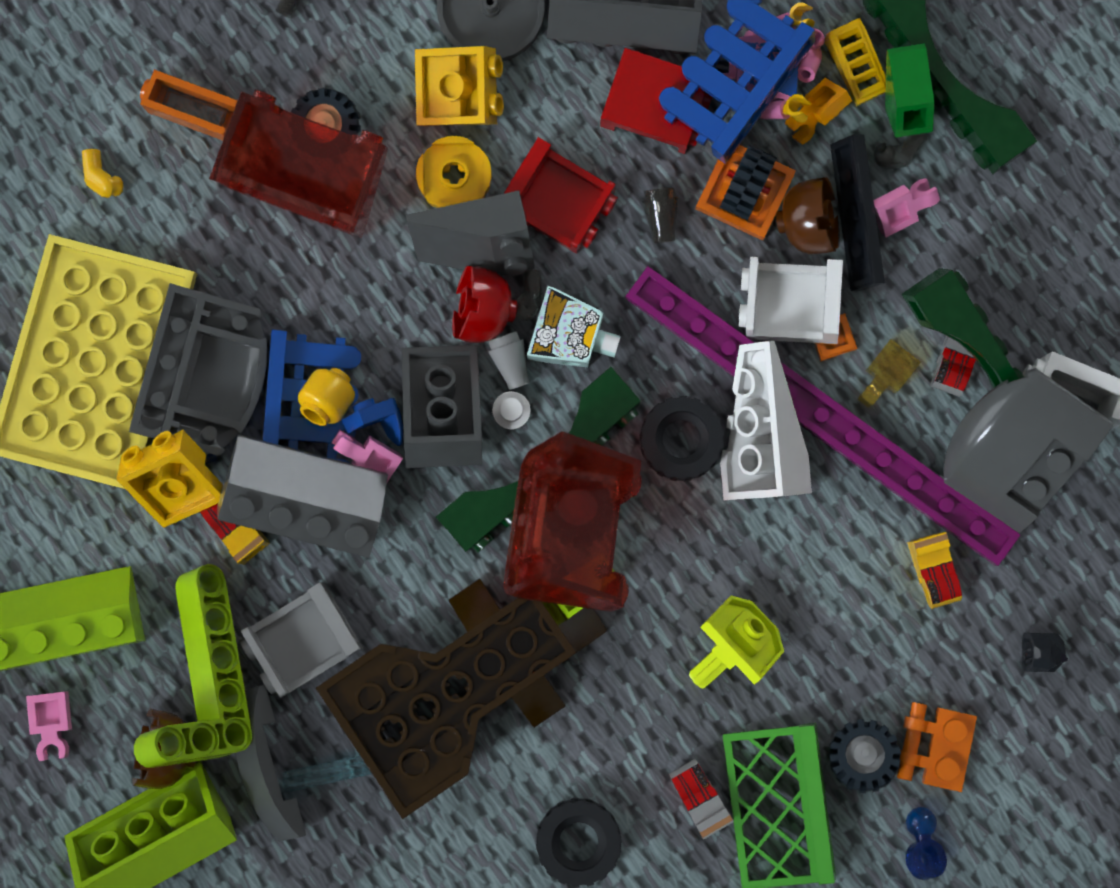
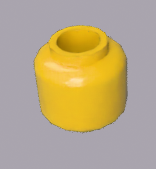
(326, 396)

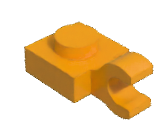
(826, 103)

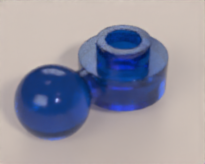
(922, 824)

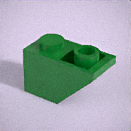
(909, 91)

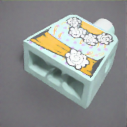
(569, 332)

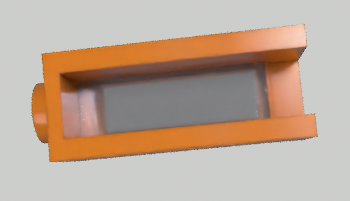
(187, 104)

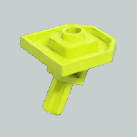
(741, 639)

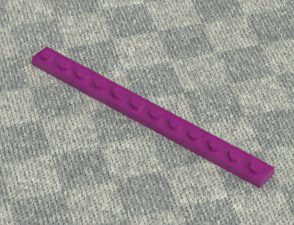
(831, 422)

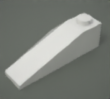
(765, 439)

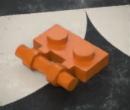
(947, 751)

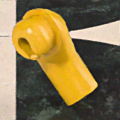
(98, 179)

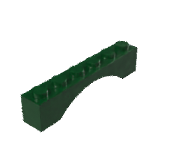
(991, 129)
(944, 306)
(479, 513)

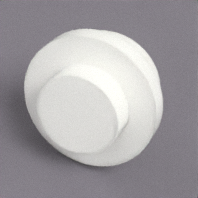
(511, 410)

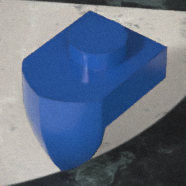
(368, 413)

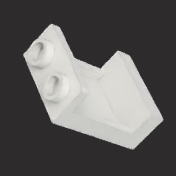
(792, 302)
(1083, 382)

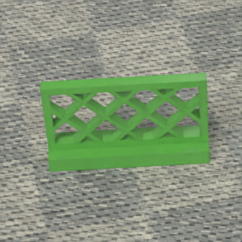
(813, 807)

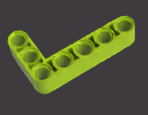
(207, 678)

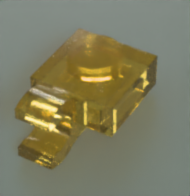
(890, 370)

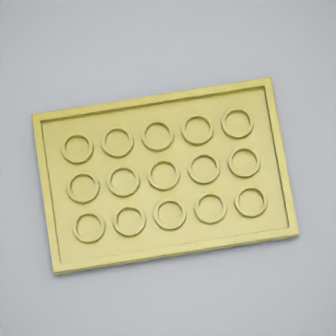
(83, 359)

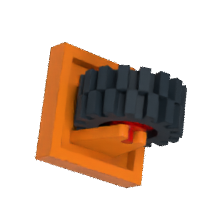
(746, 190)

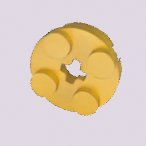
(439, 159)

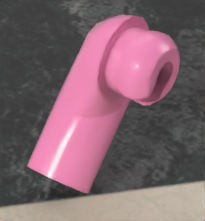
(811, 61)

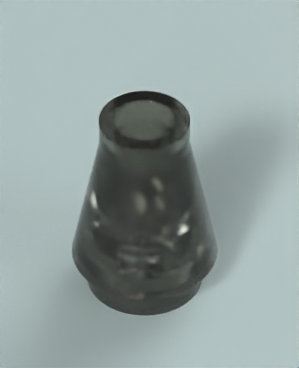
(661, 213)

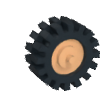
(329, 109)

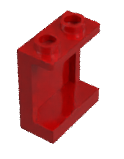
(635, 101)
(561, 197)

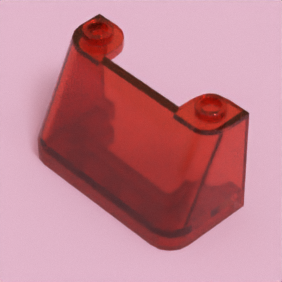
(300, 164)
(569, 524)

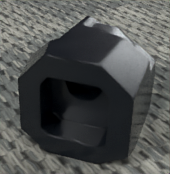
(1042, 652)

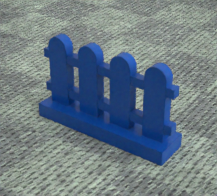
(732, 95)
(286, 390)

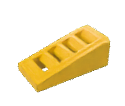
(845, 68)

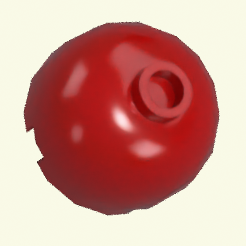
(483, 305)

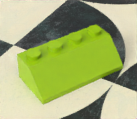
(69, 618)
(151, 835)

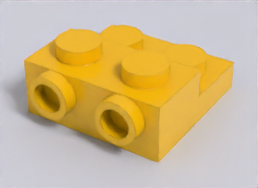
(457, 86)
(169, 478)

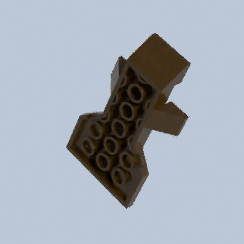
(500, 659)

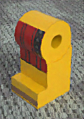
(240, 540)
(935, 569)

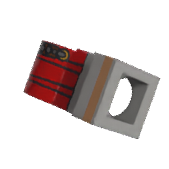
(953, 368)
(700, 799)

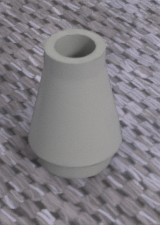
(510, 359)

